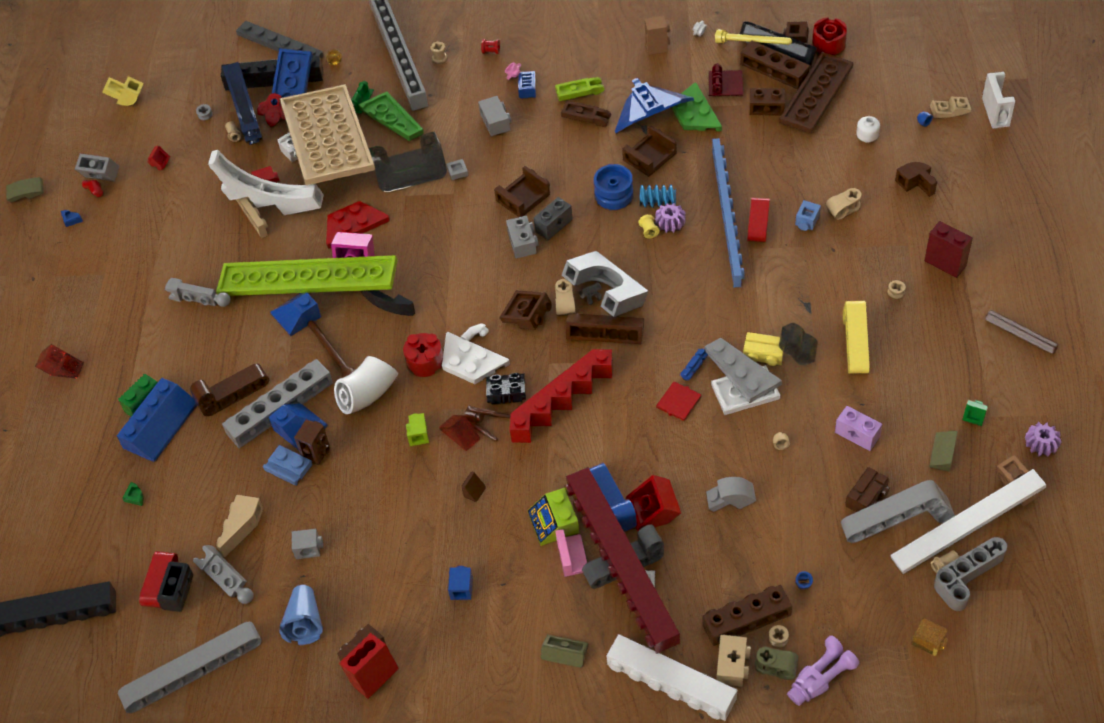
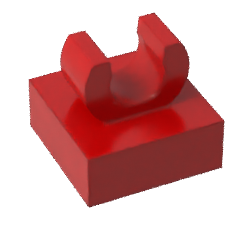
(158, 158)

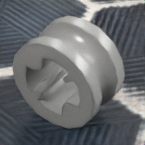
(200, 109)

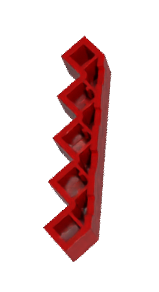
(559, 394)

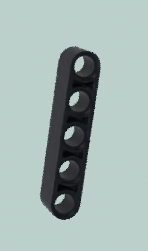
(797, 49)

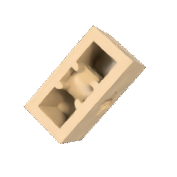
(732, 648)

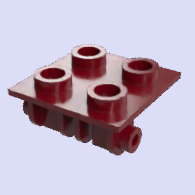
(725, 82)

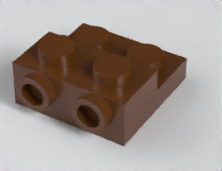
(526, 309)

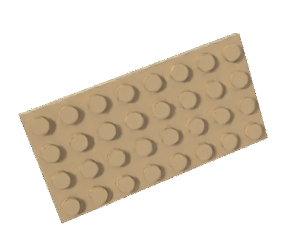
(326, 135)

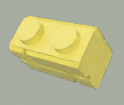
(763, 349)

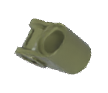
(778, 664)

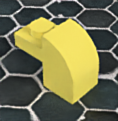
(125, 93)

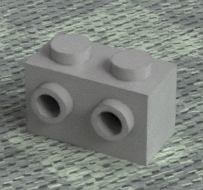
(494, 115)
(521, 236)

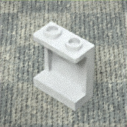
(997, 108)

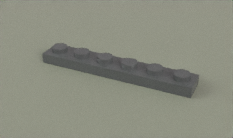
(272, 39)

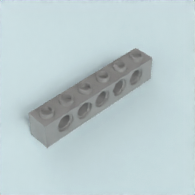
(296, 389)

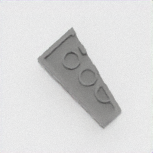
(745, 374)

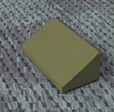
(943, 450)
(564, 651)

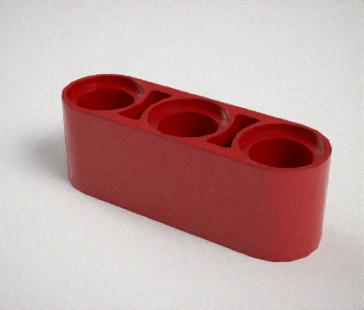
(758, 219)
(154, 578)

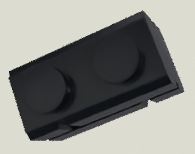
(175, 586)

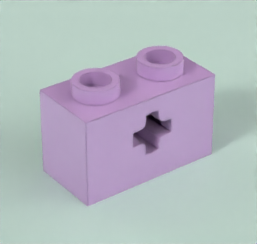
(858, 428)

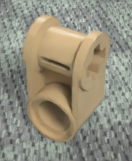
(844, 203)
(564, 297)

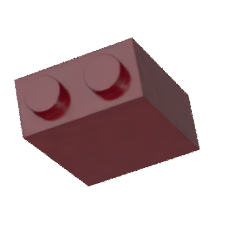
(948, 249)

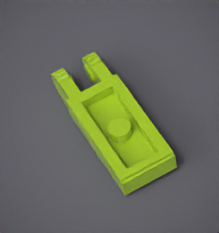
(579, 88)

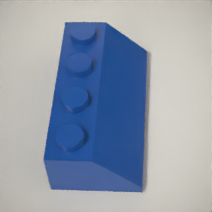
(156, 420)

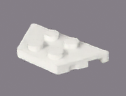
(470, 360)

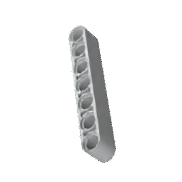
(189, 667)

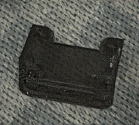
(409, 167)

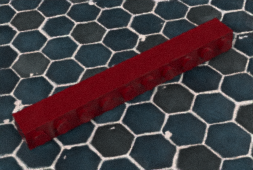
(622, 561)

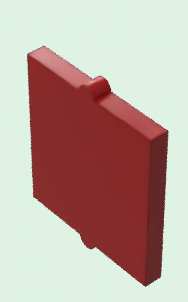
(678, 401)

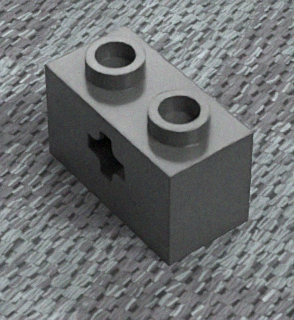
(553, 218)

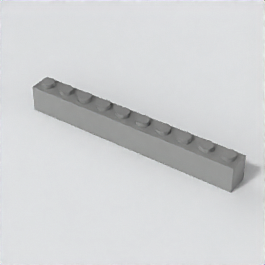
(399, 54)

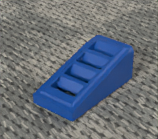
(527, 84)

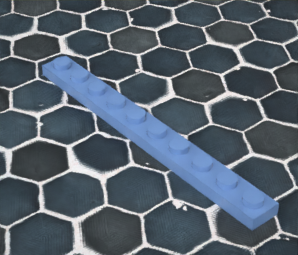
(728, 217)

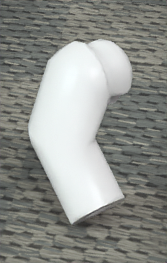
(472, 331)

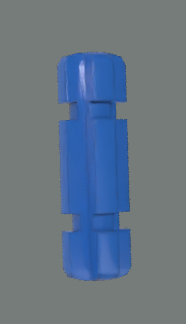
(694, 364)

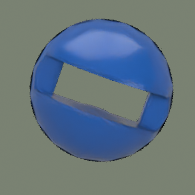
(924, 118)
(804, 576)

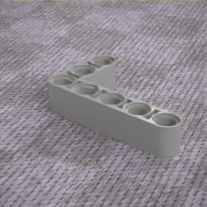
(896, 509)

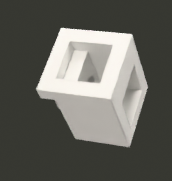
(287, 147)

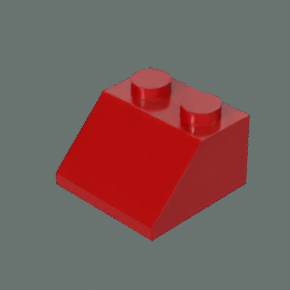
(654, 502)

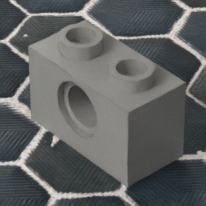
(97, 167)

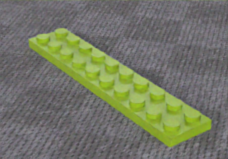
(308, 275)

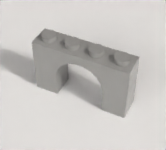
(626, 292)

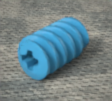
(657, 195)

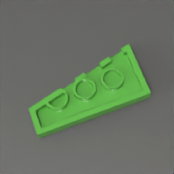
(392, 115)

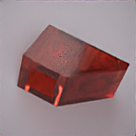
(59, 363)

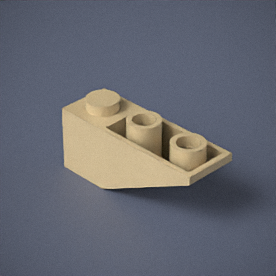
(243, 518)

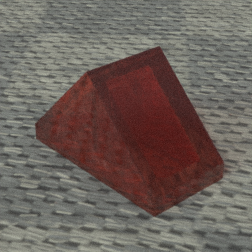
(460, 431)

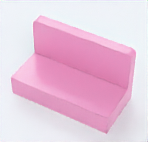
(571, 553)

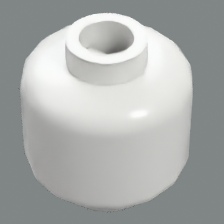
(868, 129)

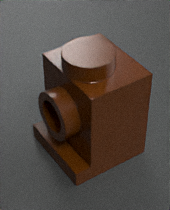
(797, 30)

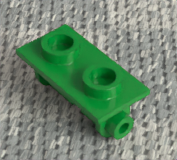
(361, 95)

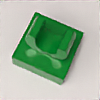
(975, 412)

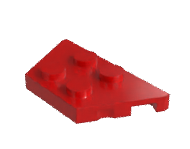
(354, 219)

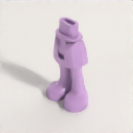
(811, 682)

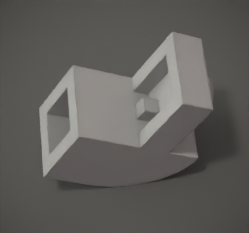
(731, 491)

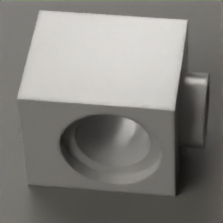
(306, 543)

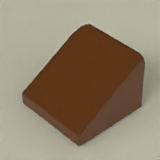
(473, 487)

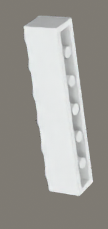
(671, 677)

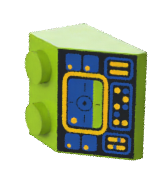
(551, 514)

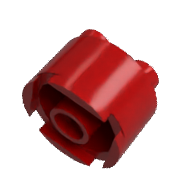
(829, 36)
(423, 354)

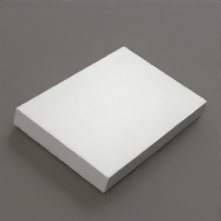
(733, 401)

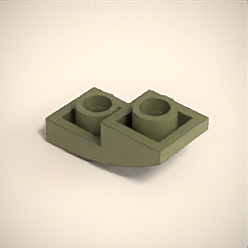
(24, 188)

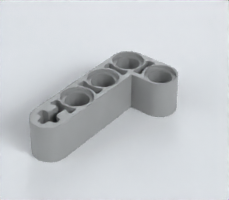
(990, 553)

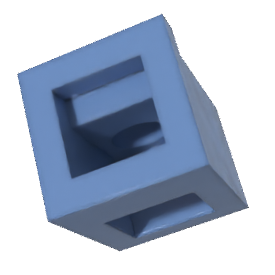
(805, 219)

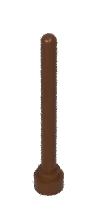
(330, 349)

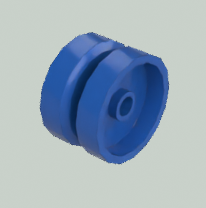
(613, 186)

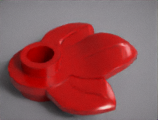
(272, 112)

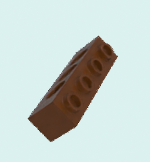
(774, 64)

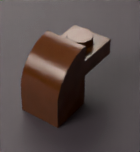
(914, 175)

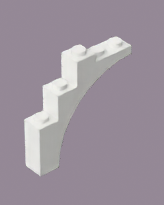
(262, 193)

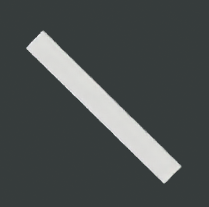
(968, 521)

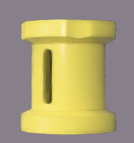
(649, 227)

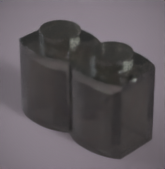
(798, 344)

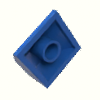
(297, 313)
(290, 418)

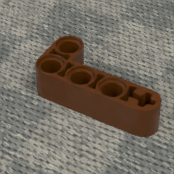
(229, 390)

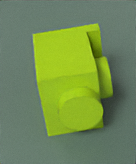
(417, 430)

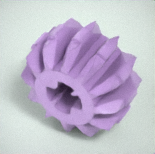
(670, 217)
(1043, 439)

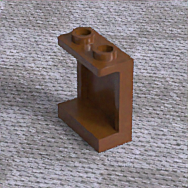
(650, 152)
(523, 193)

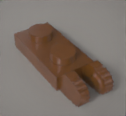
(585, 113)

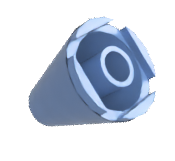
(301, 617)

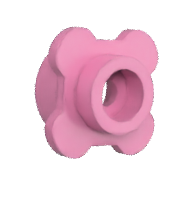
(512, 70)

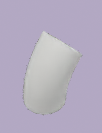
(364, 385)

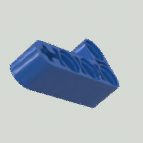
(622, 509)

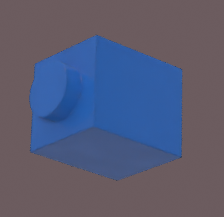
(460, 583)

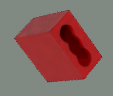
(369, 665)

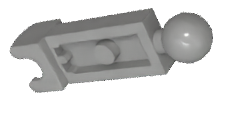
(195, 293)
(224, 574)

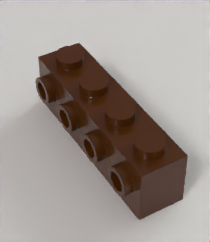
(747, 614)

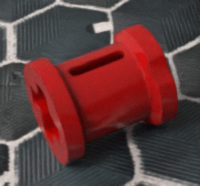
(484, 46)

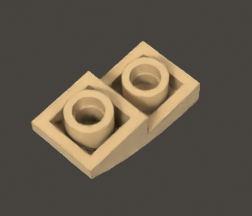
(954, 107)

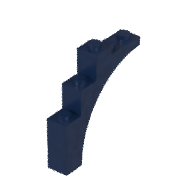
(242, 103)

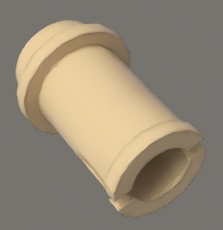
(233, 133)
(939, 562)

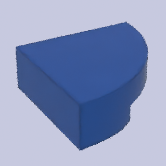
(71, 218)

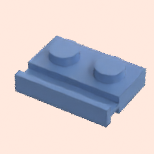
(287, 465)

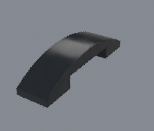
(398, 305)

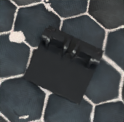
(505, 385)

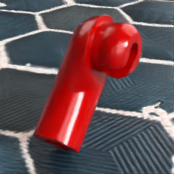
(94, 187)

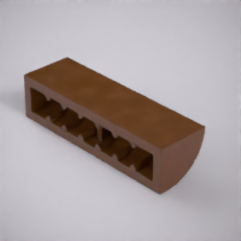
(604, 328)

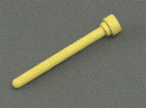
(722, 36)

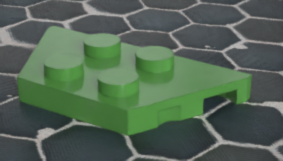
(696, 113)

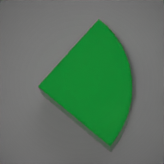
(133, 495)

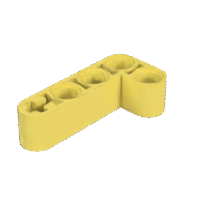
(856, 336)

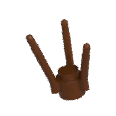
(476, 415)

